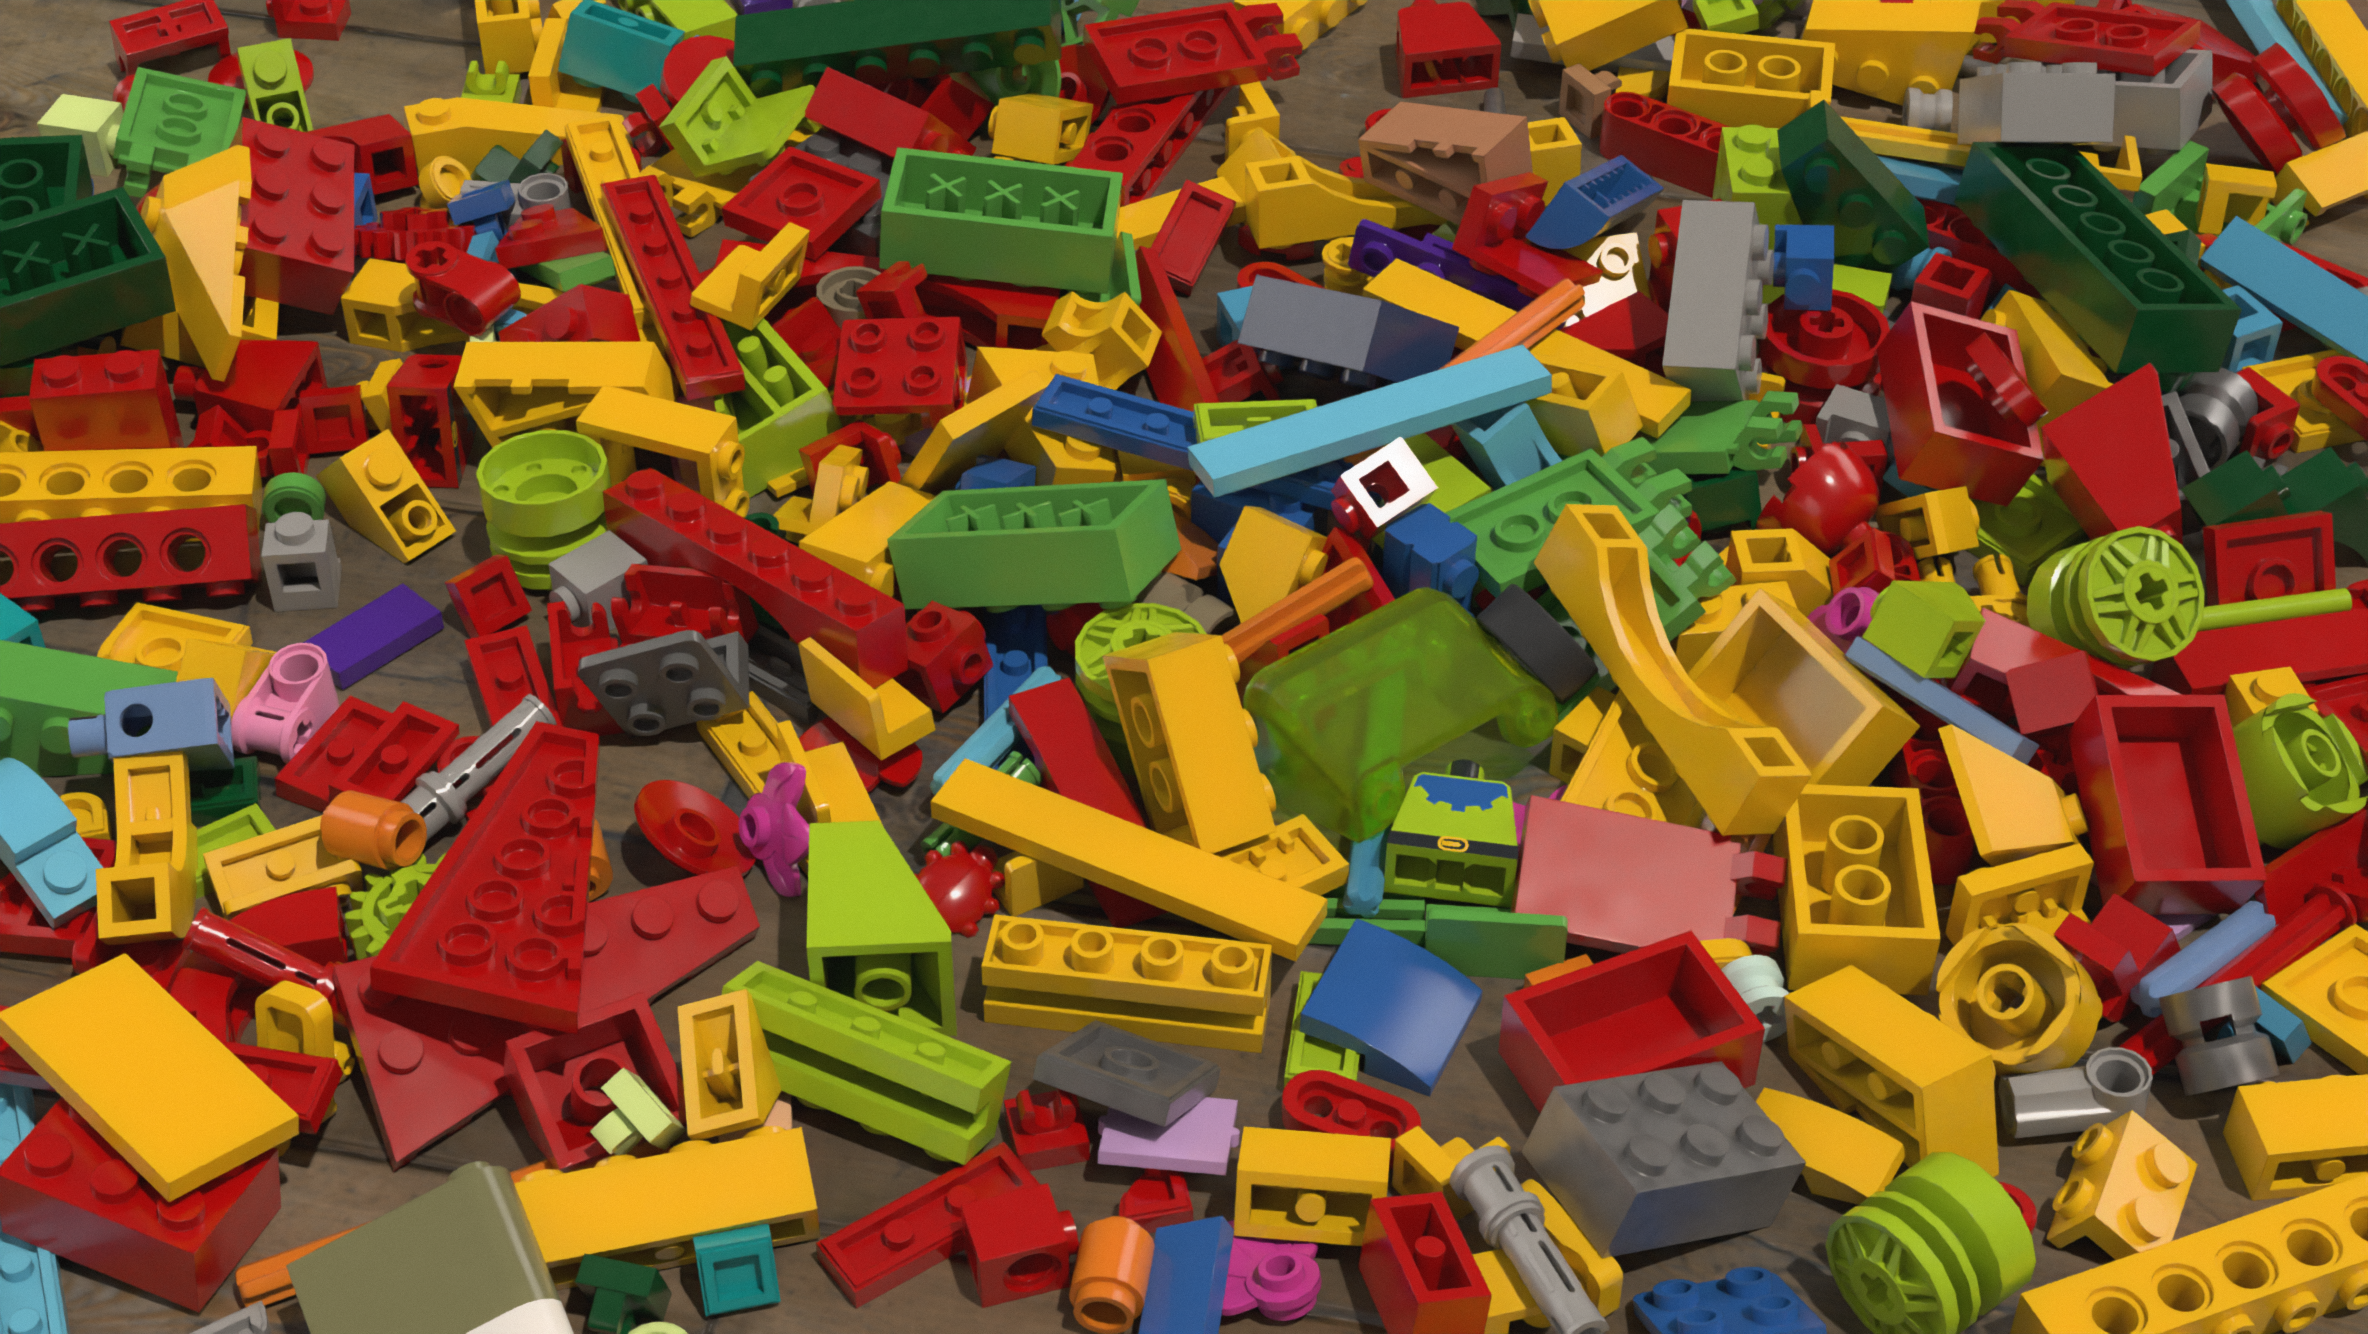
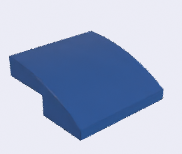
(1392, 1006)

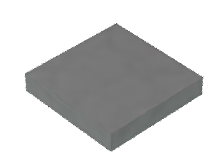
(1128, 1072)

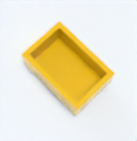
(1790, 676)

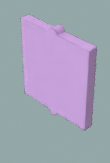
(1191, 1143)

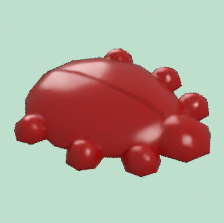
(962, 885)

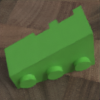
(47, 688)

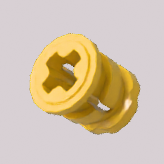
(1337, 273)

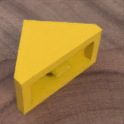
(725, 1066)

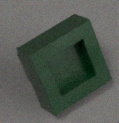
(621, 1294)

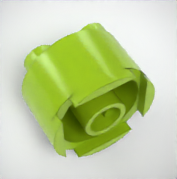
(2298, 770)

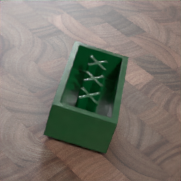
(78, 274)

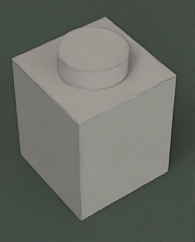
(593, 575)

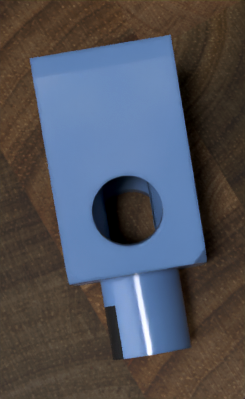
(183, 717)

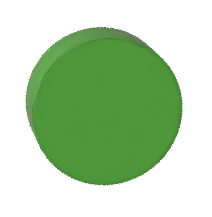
(293, 494)

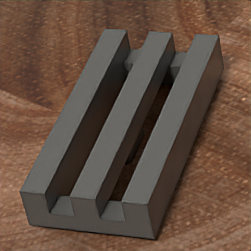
(773, 677)

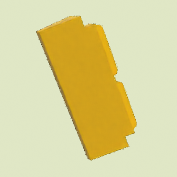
(1943, 147)

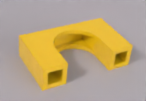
(1604, 29)

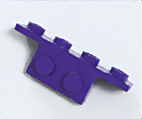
(1379, 246)

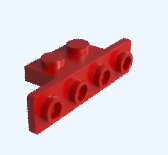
(2330, 856)

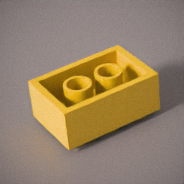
(1747, 76)
(1191, 740)
(1857, 887)

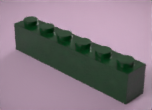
(891, 40)

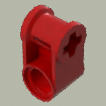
(460, 287)

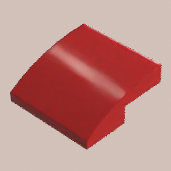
(365, 753)

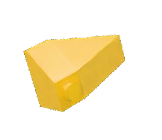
(472, 127)
(204, 245)

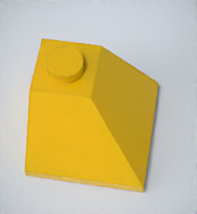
(2009, 803)

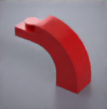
(302, 922)

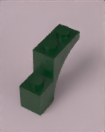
(2322, 483)

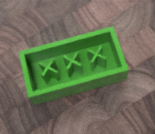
(1001, 220)
(1036, 546)

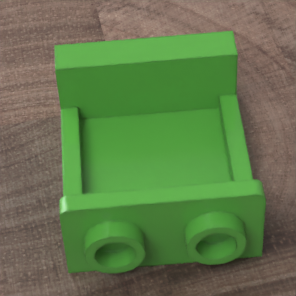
(2178, 187)

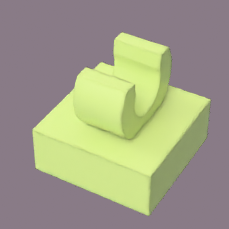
(637, 1115)

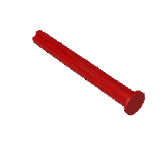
(2324, 914)

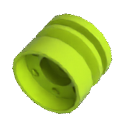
(542, 499)
(2120, 597)
(1109, 633)
(1931, 1249)

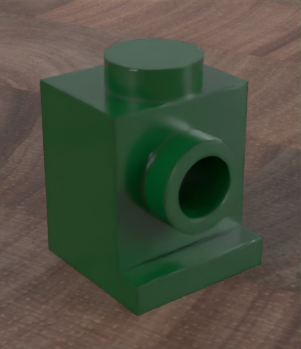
(1725, 499)

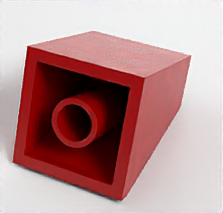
(2116, 459)

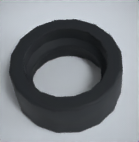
(1538, 642)

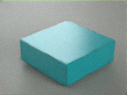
(737, 1269)

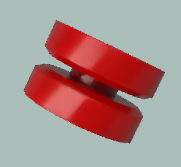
(2287, 106)
(1823, 350)

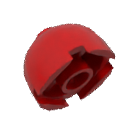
(1828, 500)

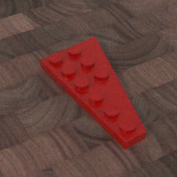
(511, 896)

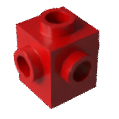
(944, 655)

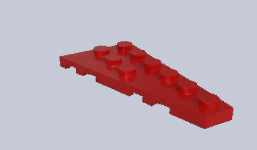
(444, 1064)

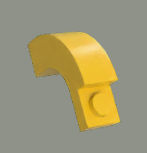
(154, 874)

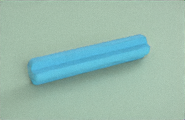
(994, 736)

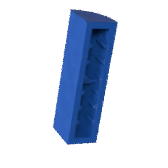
(1594, 204)

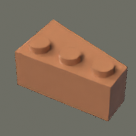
(1441, 152)

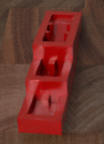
(1079, 767)

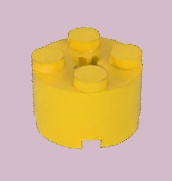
(2023, 961)

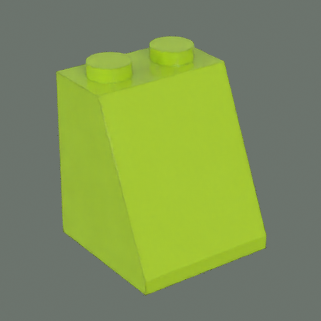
(1752, 172)
(876, 927)

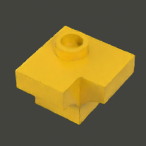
(1111, 330)

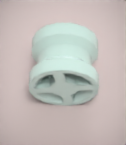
(1761, 987)

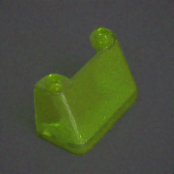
(1379, 696)

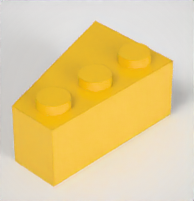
(1893, 44)
(2052, 354)
(549, 384)
(1056, 456)
(859, 536)
(1895, 1066)

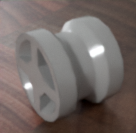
(1928, 110)

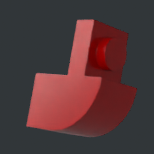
(2117, 951)

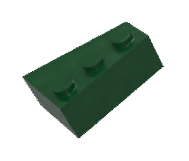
(1848, 187)

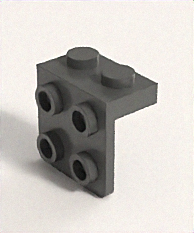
(670, 680)

